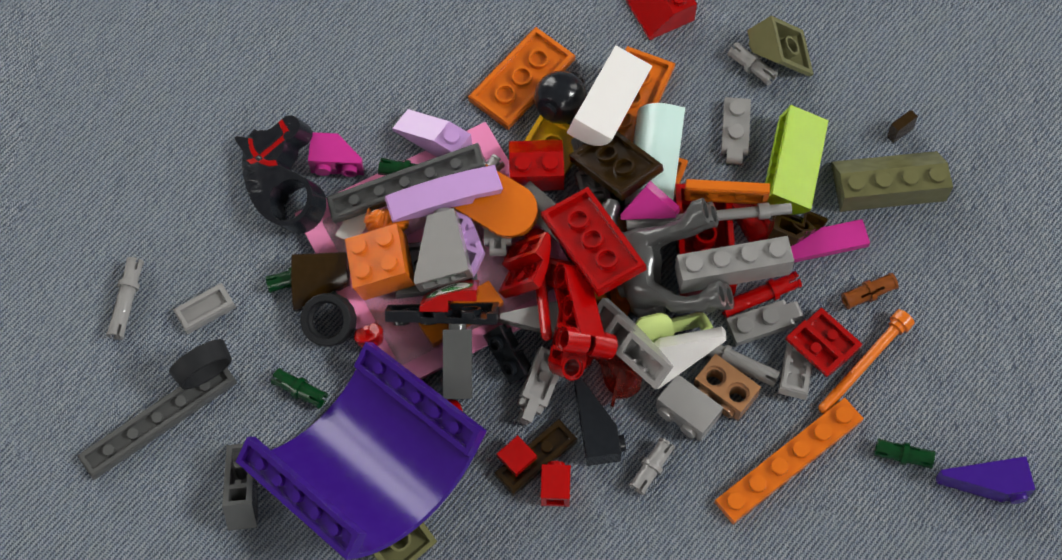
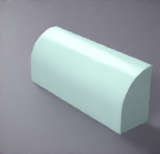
(659, 134)

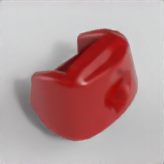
(369, 333)

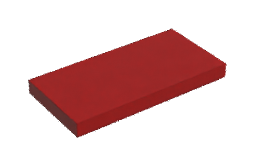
(593, 241)

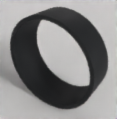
(201, 364)

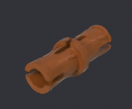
(869, 290)

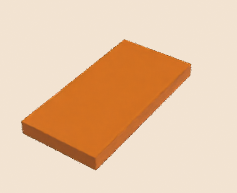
(512, 84)
(650, 91)

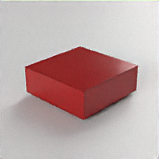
(516, 456)

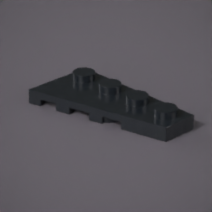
(458, 313)

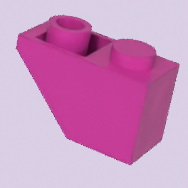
(333, 155)

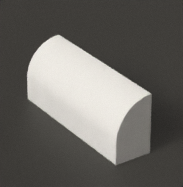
(609, 98)

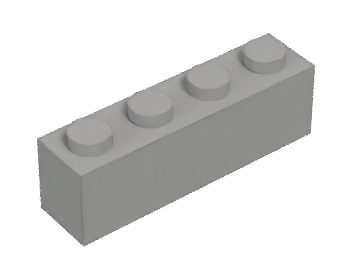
(734, 264)

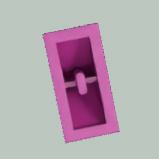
(650, 204)

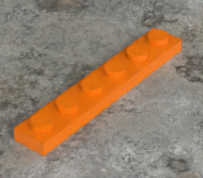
(788, 461)

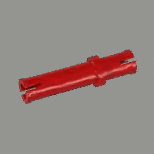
(763, 293)

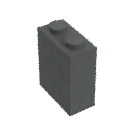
(457, 362)

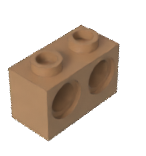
(731, 383)

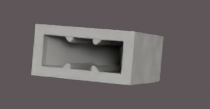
(442, 252)

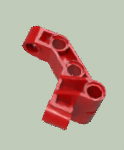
(578, 324)

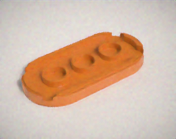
(504, 214)

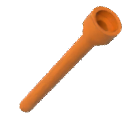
(899, 323)

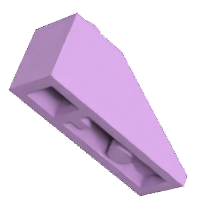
(432, 133)

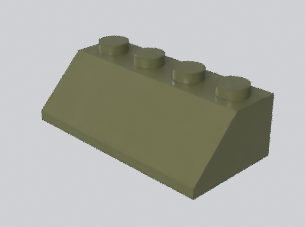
(891, 181)

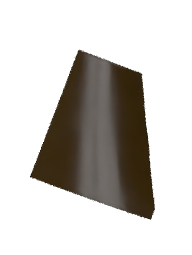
(794, 226)
(317, 275)

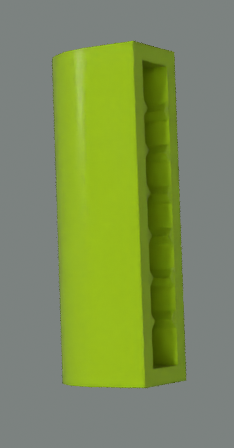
(796, 159)

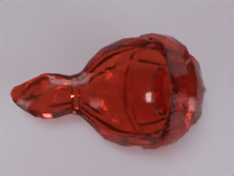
(619, 378)

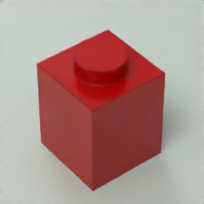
(555, 484)

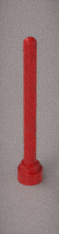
(542, 300)

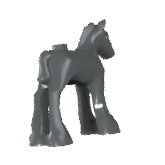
(645, 291)

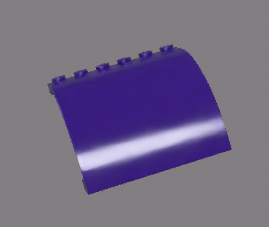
(371, 460)

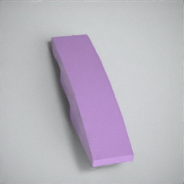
(443, 192)

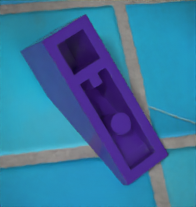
(994, 480)

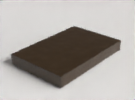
(617, 165)

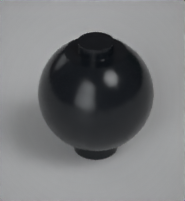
(560, 96)

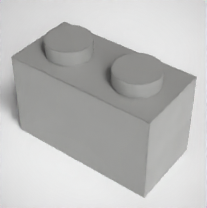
(688, 408)

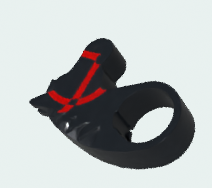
(269, 178)

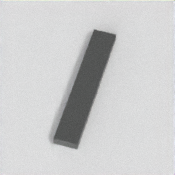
(372, 194)
(151, 424)

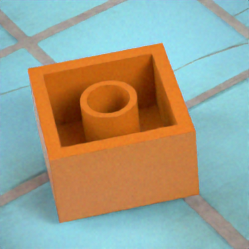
(380, 262)

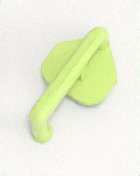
(661, 325)

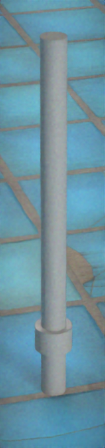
(762, 211)

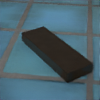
(548, 447)

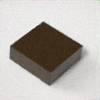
(902, 126)

